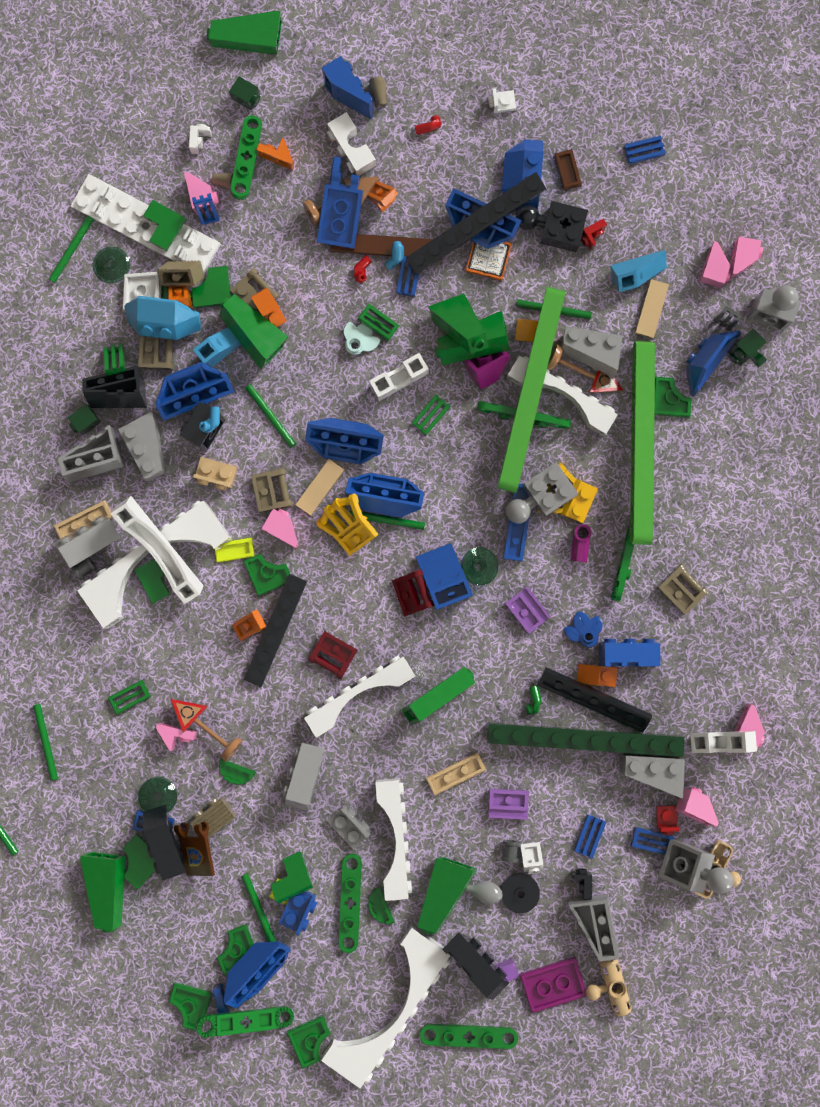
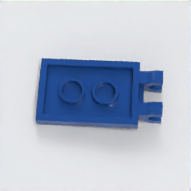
(340, 212)

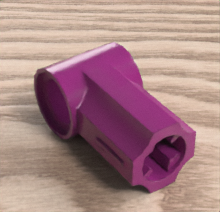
(580, 546)

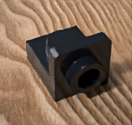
(585, 885)

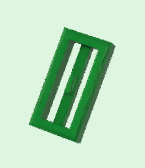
(375, 329)
(113, 351)
(423, 412)
(114, 704)

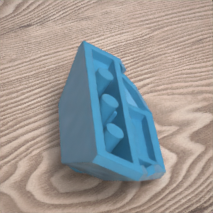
(161, 318)

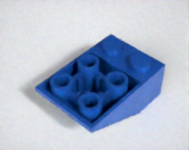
(346, 87)
(444, 576)

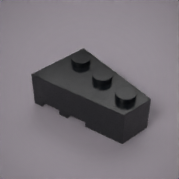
(116, 390)
(162, 843)
(477, 965)

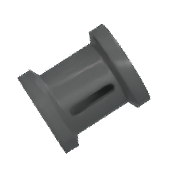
(84, 568)
(511, 851)

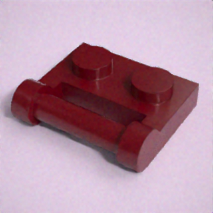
(408, 595)
(336, 649)

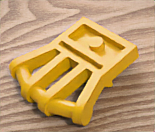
(580, 505)
(350, 537)

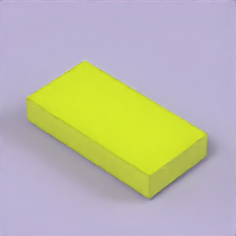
(235, 550)

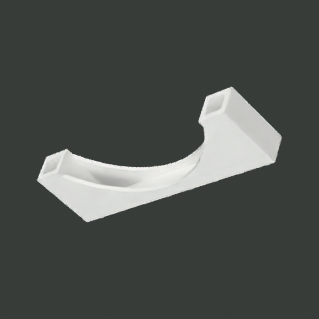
(106, 591)
(359, 1057)

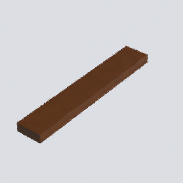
(381, 245)

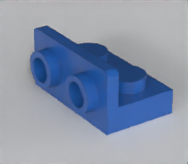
(297, 911)

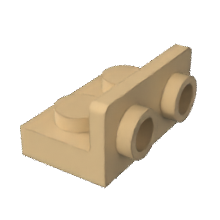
(215, 473)

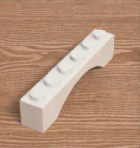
(597, 417)
(136, 522)
(324, 718)
(395, 881)

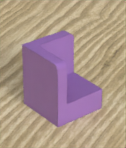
(509, 968)

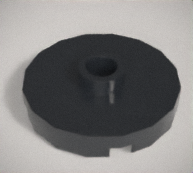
(516, 883)

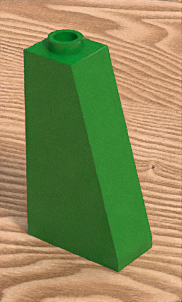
(247, 33)
(460, 323)
(252, 330)
(496, 333)
(438, 696)
(105, 888)
(443, 893)

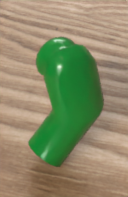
(536, 701)

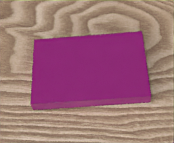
(553, 984)

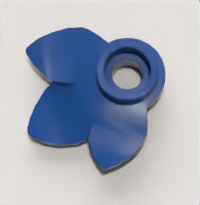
(584, 626)

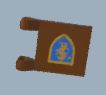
(195, 850)

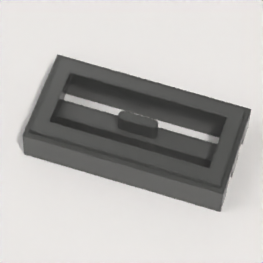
(719, 317)

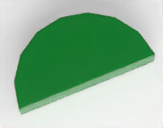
(235, 773)
(379, 908)

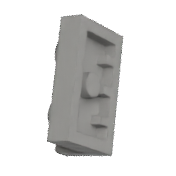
(349, 827)

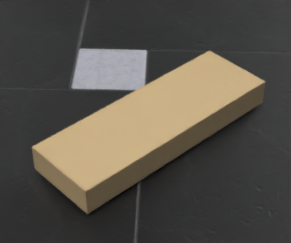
(651, 309)
(320, 487)
(82, 519)
(455, 773)

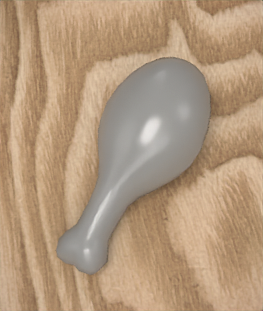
(486, 892)

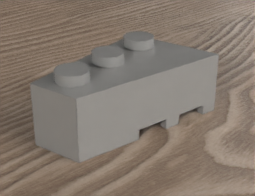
(593, 348)
(145, 445)
(93, 457)
(85, 541)
(657, 771)
(303, 776)
(597, 923)

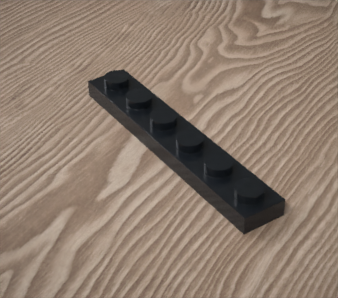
(275, 630)
(594, 699)

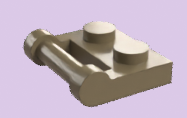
(245, 290)
(150, 351)
(265, 491)
(678, 594)

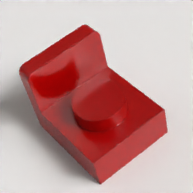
(594, 230)
(666, 819)

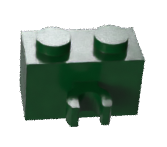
(748, 348)

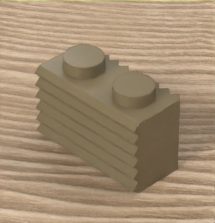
(180, 273)
(216, 816)

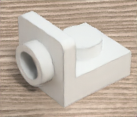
(502, 101)
(195, 140)
(532, 857)

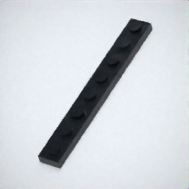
(476, 223)

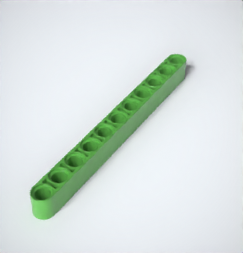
(531, 390)
(642, 443)

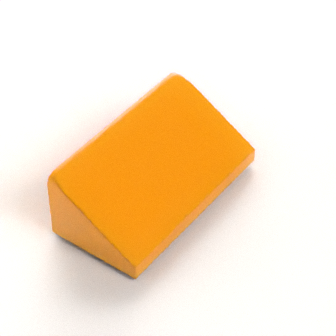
(525, 330)

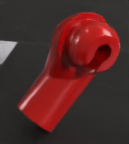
(429, 126)
(359, 269)

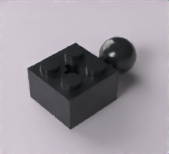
(558, 215)

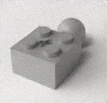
(775, 307)
(553, 476)
(691, 869)

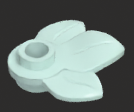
(360, 335)

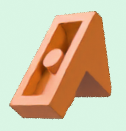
(280, 156)
(382, 195)
(181, 294)
(268, 307)
(249, 625)
(597, 675)

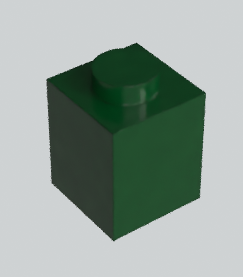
(245, 93)
(83, 420)

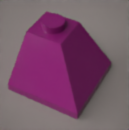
(487, 368)

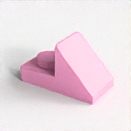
(170, 733)

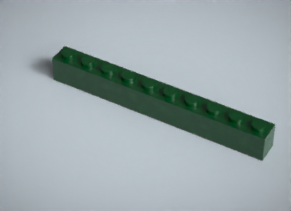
(585, 739)

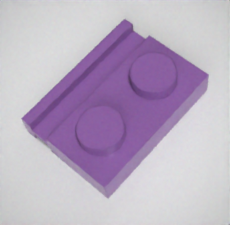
(527, 610)
(508, 804)

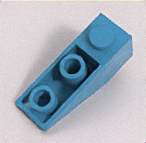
(637, 271)
(217, 347)

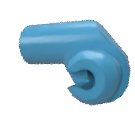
(397, 255)
(211, 423)

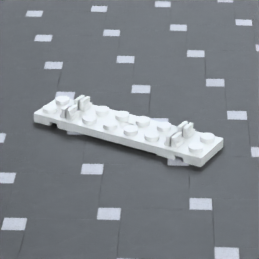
(126, 216)

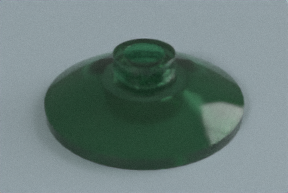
(116, 271)
(487, 562)
(164, 787)

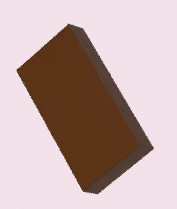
(567, 169)

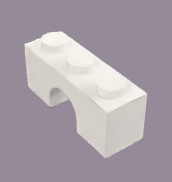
(358, 159)
(406, 374)
(723, 742)

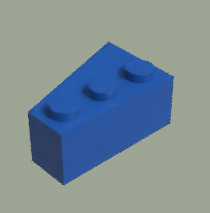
(629, 653)

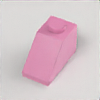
(197, 188)
(745, 254)
(716, 267)
(281, 527)
(751, 722)
(697, 807)

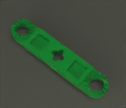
(244, 168)
(507, 412)
(623, 571)
(350, 916)
(230, 1022)
(453, 1036)

